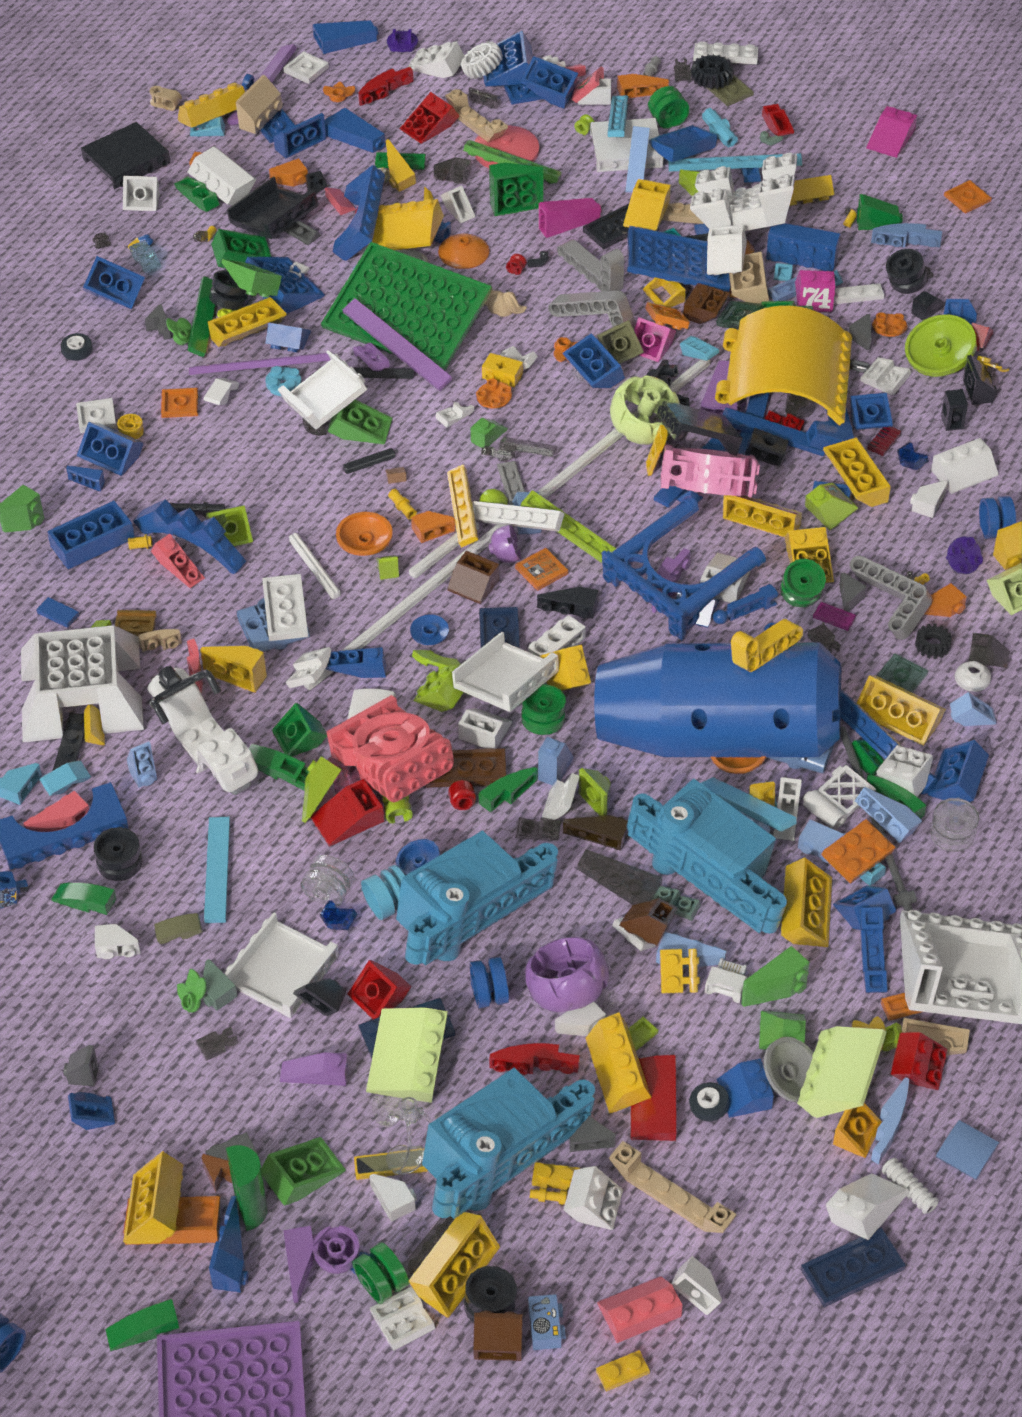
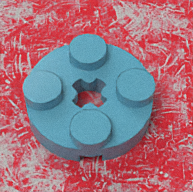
(277, 373)

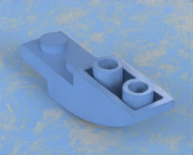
(900, 234)

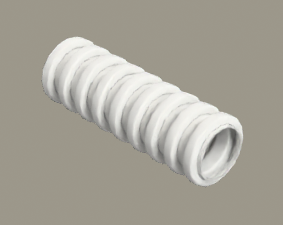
(904, 1179)

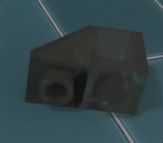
(453, 170)
(988, 651)

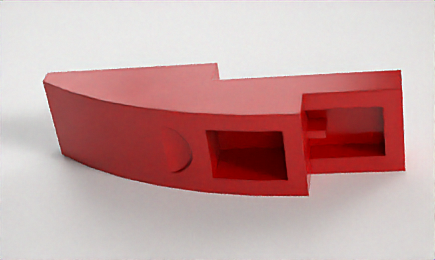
(381, 84)
(527, 1056)

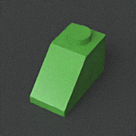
(486, 432)

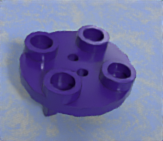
(402, 41)
(971, 552)

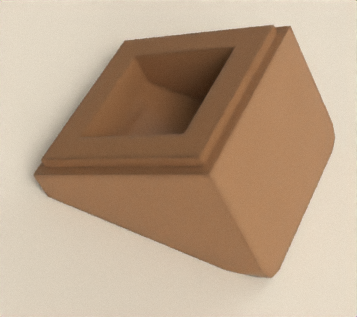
(396, 475)

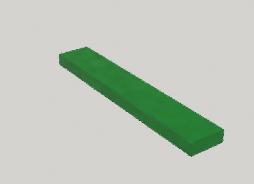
(203, 313)

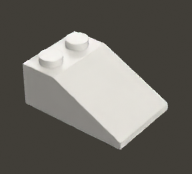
(865, 1204)

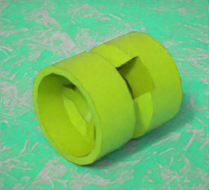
(397, 808)

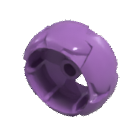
(579, 969)

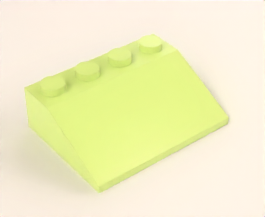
(407, 1053)
(841, 1070)

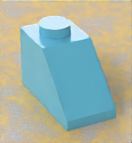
(19, 782)

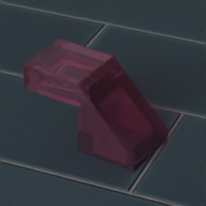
(343, 778)

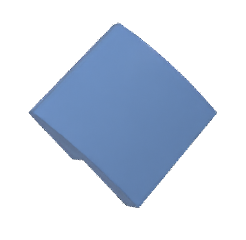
(967, 1149)

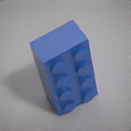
(803, 246)
(90, 534)

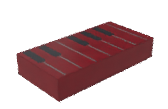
(884, 440)

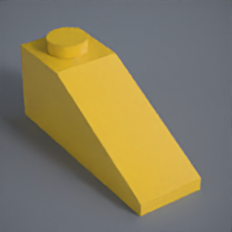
(400, 173)

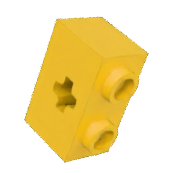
(502, 369)

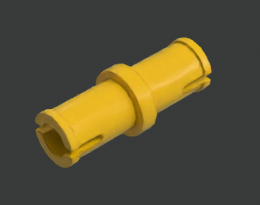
(402, 504)

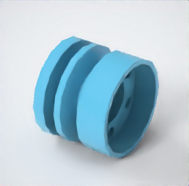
(383, 892)

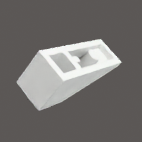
(788, 802)

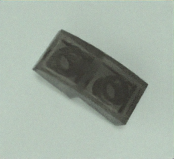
(544, 829)

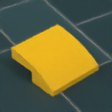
(656, 450)

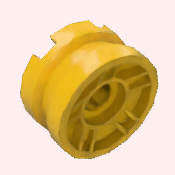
(131, 425)

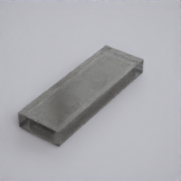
(528, 446)

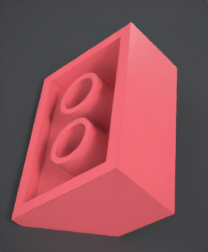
(641, 1308)

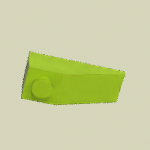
(317, 783)

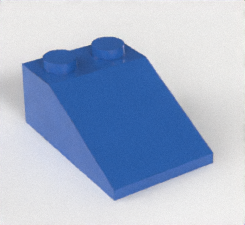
(550, 81)
(113, 282)

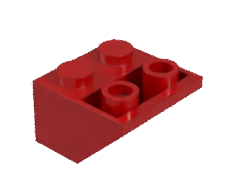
(919, 1060)

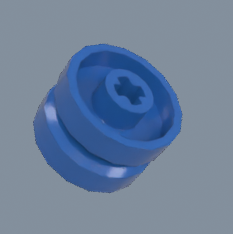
(996, 515)
(416, 855)
(485, 983)
(11, 1341)

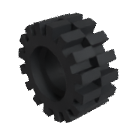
(933, 649)

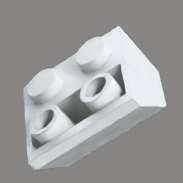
(482, 728)
(907, 769)
(593, 1198)

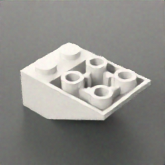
(438, 60)
(726, 249)
(716, 565)

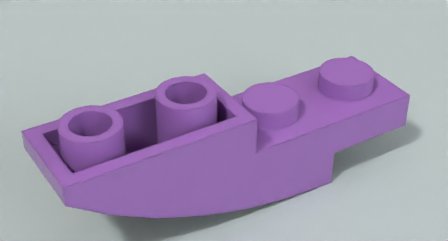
(672, 569)

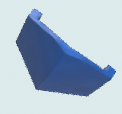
(961, 308)
(91, 1110)

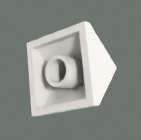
(140, 193)

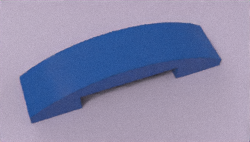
(873, 950)

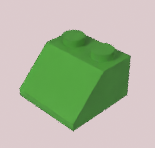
(21, 510)

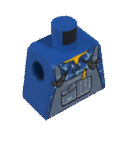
(10, 888)

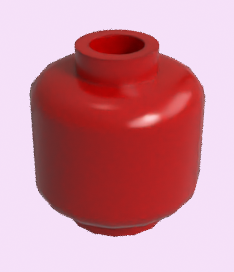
(462, 795)

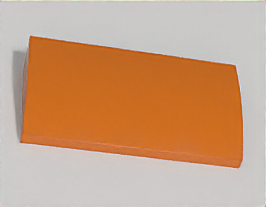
(195, 1221)

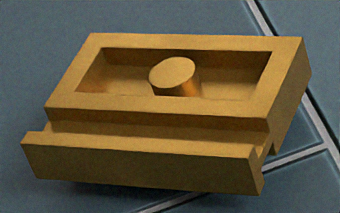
(136, 621)

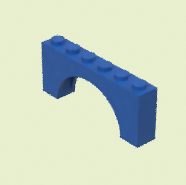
(366, 193)
(829, 432)
(26, 846)

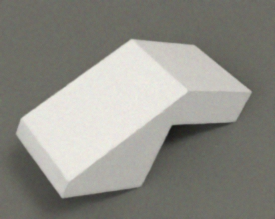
(513, 353)
(220, 391)

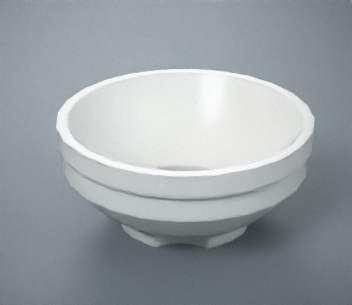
(972, 681)

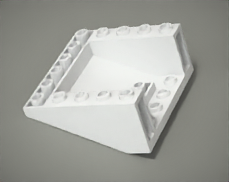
(962, 966)

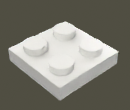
(306, 67)
(96, 411)

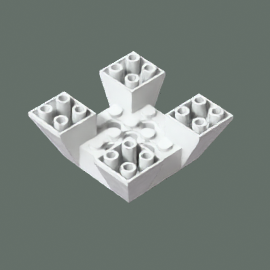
(753, 207)
(76, 671)

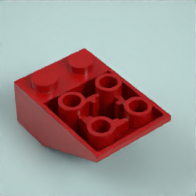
(429, 119)
(348, 813)

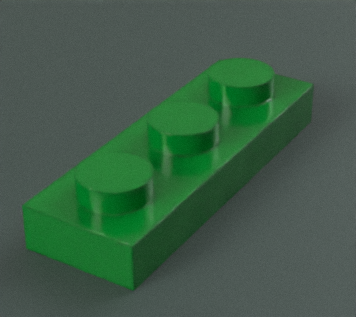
(414, 160)

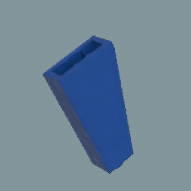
(344, 35)
(353, 130)

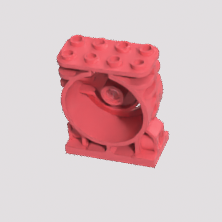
(391, 749)

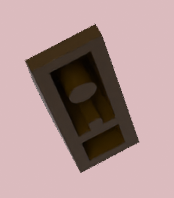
(602, 830)

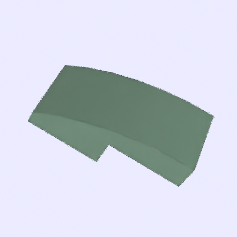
(686, 906)

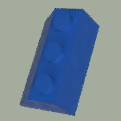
(300, 136)
(594, 363)
(109, 448)
(959, 772)

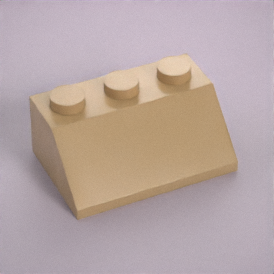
(258, 105)
(750, 283)

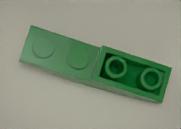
(279, 765)

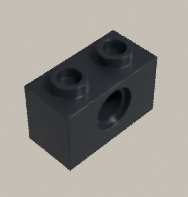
(954, 409)
(766, 447)

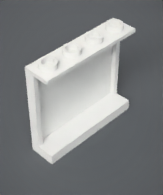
(614, 152)
(325, 391)
(503, 673)
(278, 964)

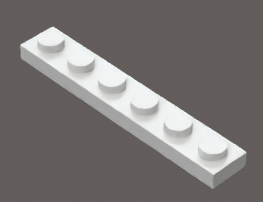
(517, 516)

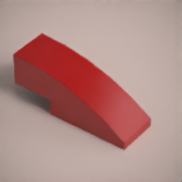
(777, 120)

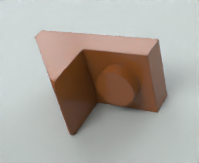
(216, 1170)

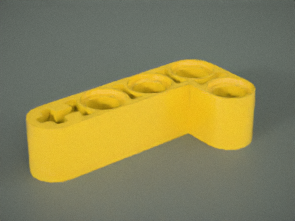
(754, 652)

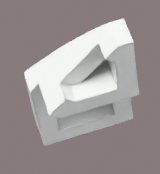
(452, 415)

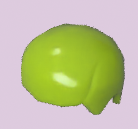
(494, 496)

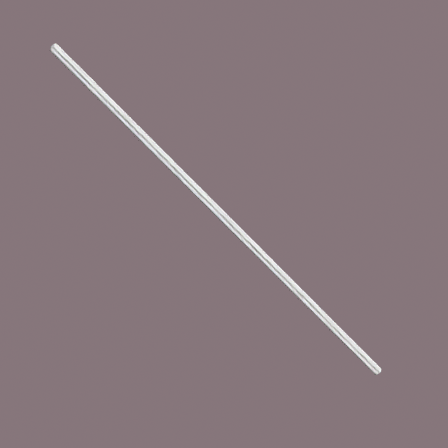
(442, 575)

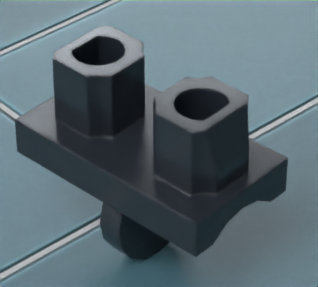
(664, 372)

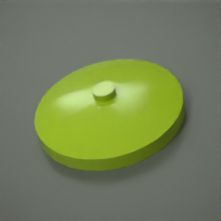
(940, 345)

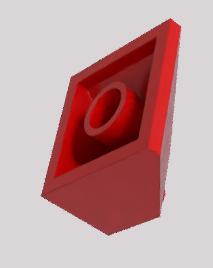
(378, 989)

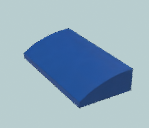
(683, 143)

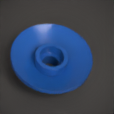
(429, 629)

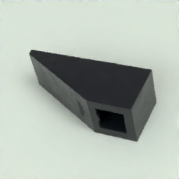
(573, 601)

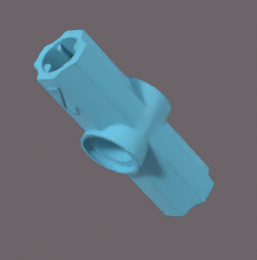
(719, 127)

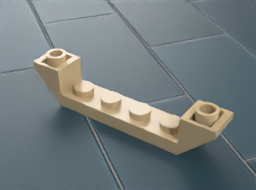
(474, 120)
(708, 1219)

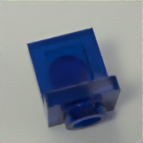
(911, 459)
(337, 918)

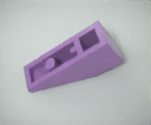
(316, 1069)
(299, 1256)

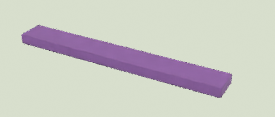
(271, 71)
(397, 344)
(258, 363)

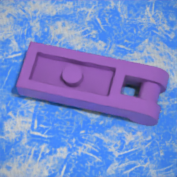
(371, 356)

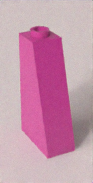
(565, 215)

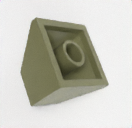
(620, 342)

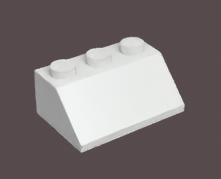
(965, 465)

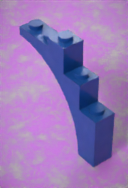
(186, 525)

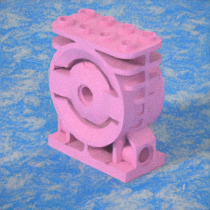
(709, 471)

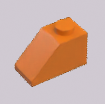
(289, 173)
(432, 525)
(947, 602)

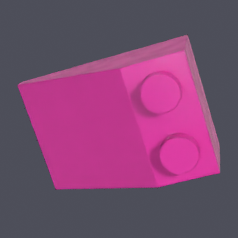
(892, 131)

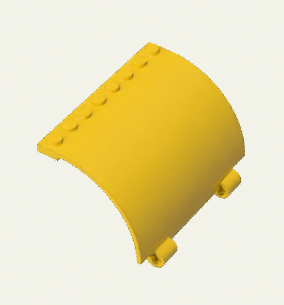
(788, 353)

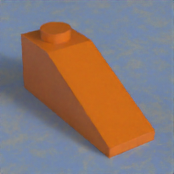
(639, 85)

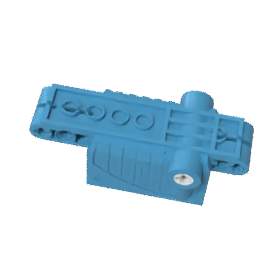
(711, 849)
(467, 893)
(497, 1138)

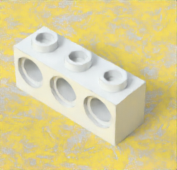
(563, 635)

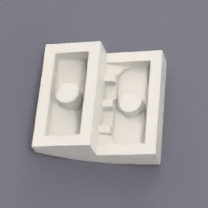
(885, 376)
(309, 667)
(366, 698)
(560, 797)
(402, 1318)

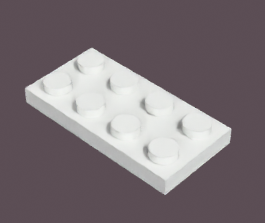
(735, 53)
(285, 607)

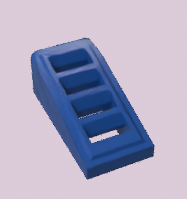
(85, 476)

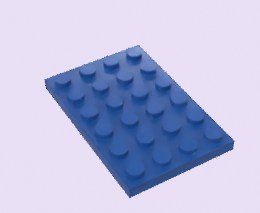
(671, 258)

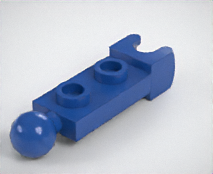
(748, 604)

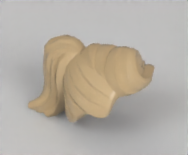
(503, 303)

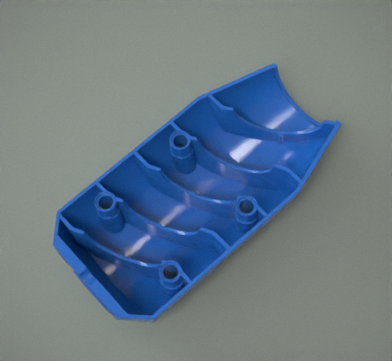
(704, 705)

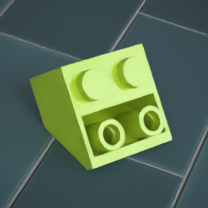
(439, 690)

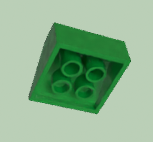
(515, 188)

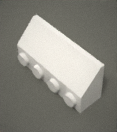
(222, 175)

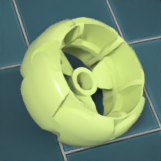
(653, 393)

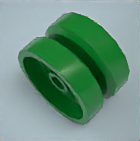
(668, 107)
(802, 583)
(544, 710)
(380, 1272)

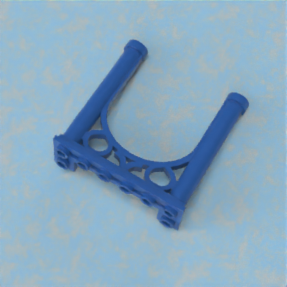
(680, 611)

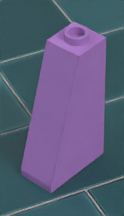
(709, 403)

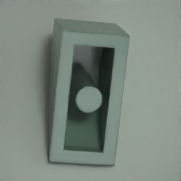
(219, 987)

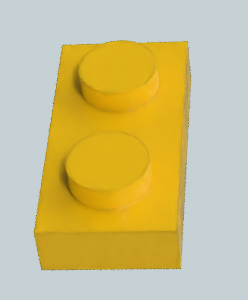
(622, 1370)

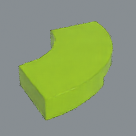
(429, 657)

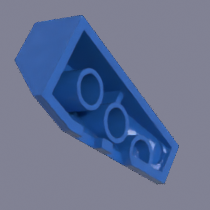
(227, 1259)

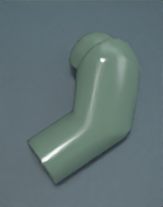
(765, 138)

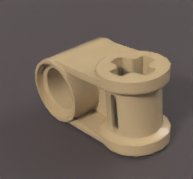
(165, 98)

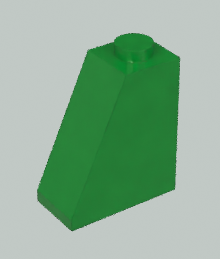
(876, 213)

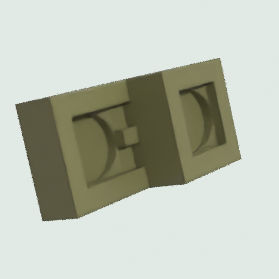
(179, 926)

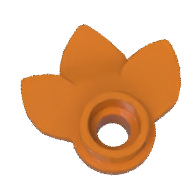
(338, 92)
(561, 346)

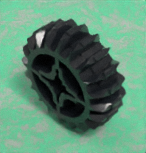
(712, 71)

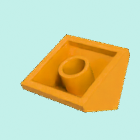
(857, 1130)

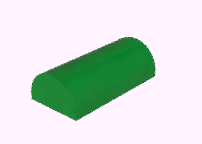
(247, 1185)

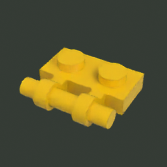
(672, 972)
(554, 1177)

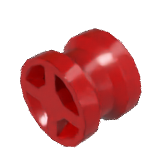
(516, 264)

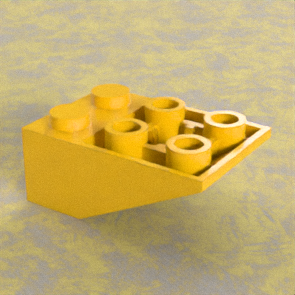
(647, 204)
(810, 545)

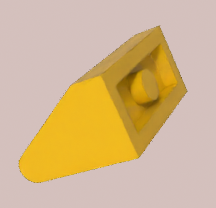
(673, 288)

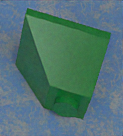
(298, 731)

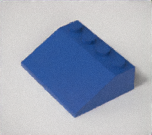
(515, 60)
(293, 291)

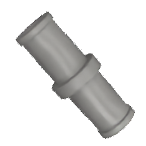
(652, 67)

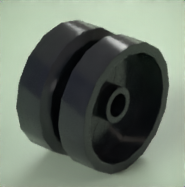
(906, 271)
(226, 292)
(118, 854)
(489, 1290)

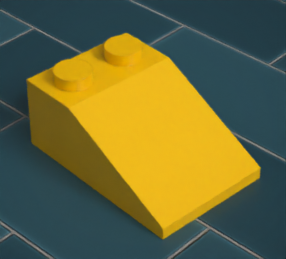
(235, 665)

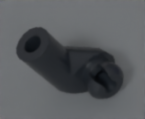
(541, 261)

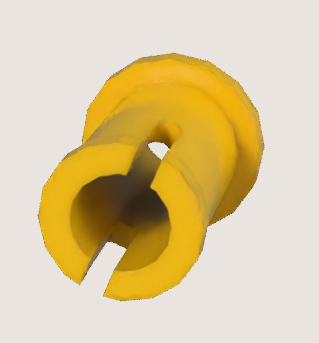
(140, 542)

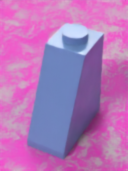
(553, 760)

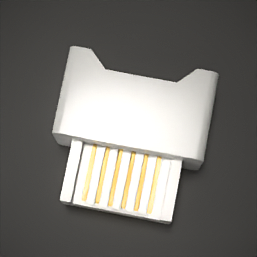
(726, 980)

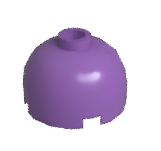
(504, 544)
(336, 1249)

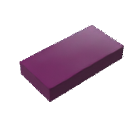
(834, 616)

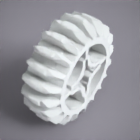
(481, 60)

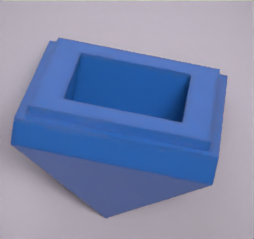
(697, 497)

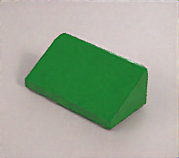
(867, 757)

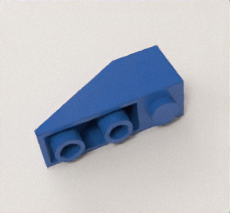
(359, 662)

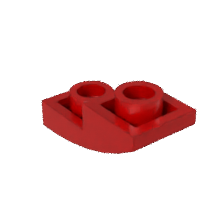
(790, 420)

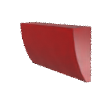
(657, 1115)

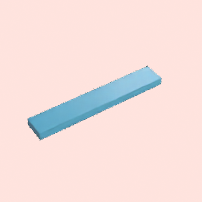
(618, 116)
(750, 805)
(217, 870)

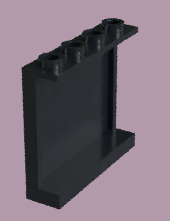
(126, 153)
(271, 209)
(681, 417)

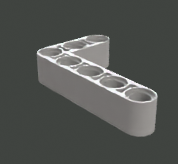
(606, 274)
(590, 303)
(865, 571)

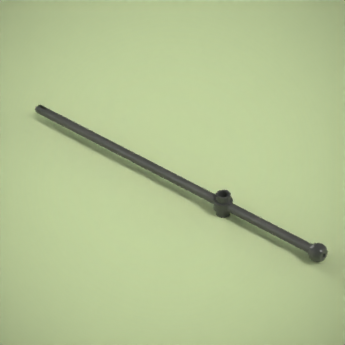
(904, 897)

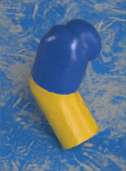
(146, 237)

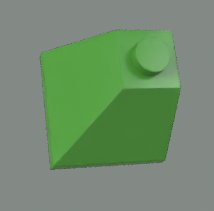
(780, 1024)

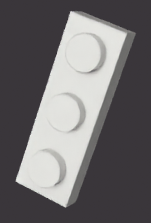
(858, 293)

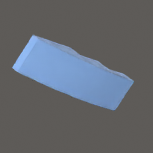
(637, 156)
(891, 1115)

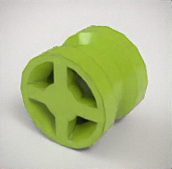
(583, 124)

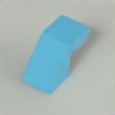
(63, 777)

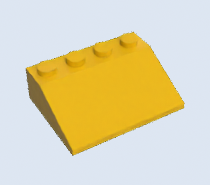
(407, 224)

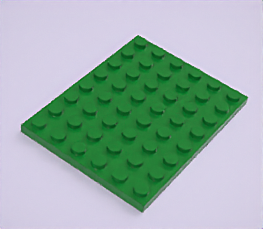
(414, 298)

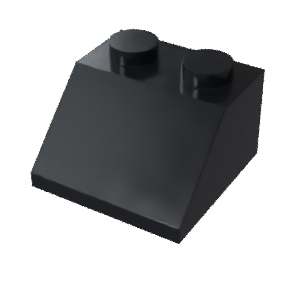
(978, 382)

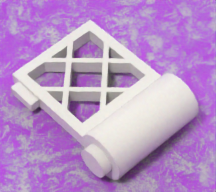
(825, 805)

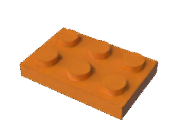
(666, 315)
(858, 851)

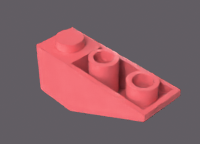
(176, 561)
(59, 815)

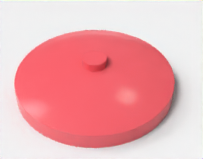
(515, 142)

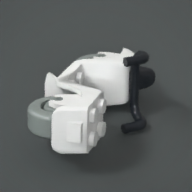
(182, 705)

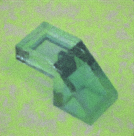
(146, 256)

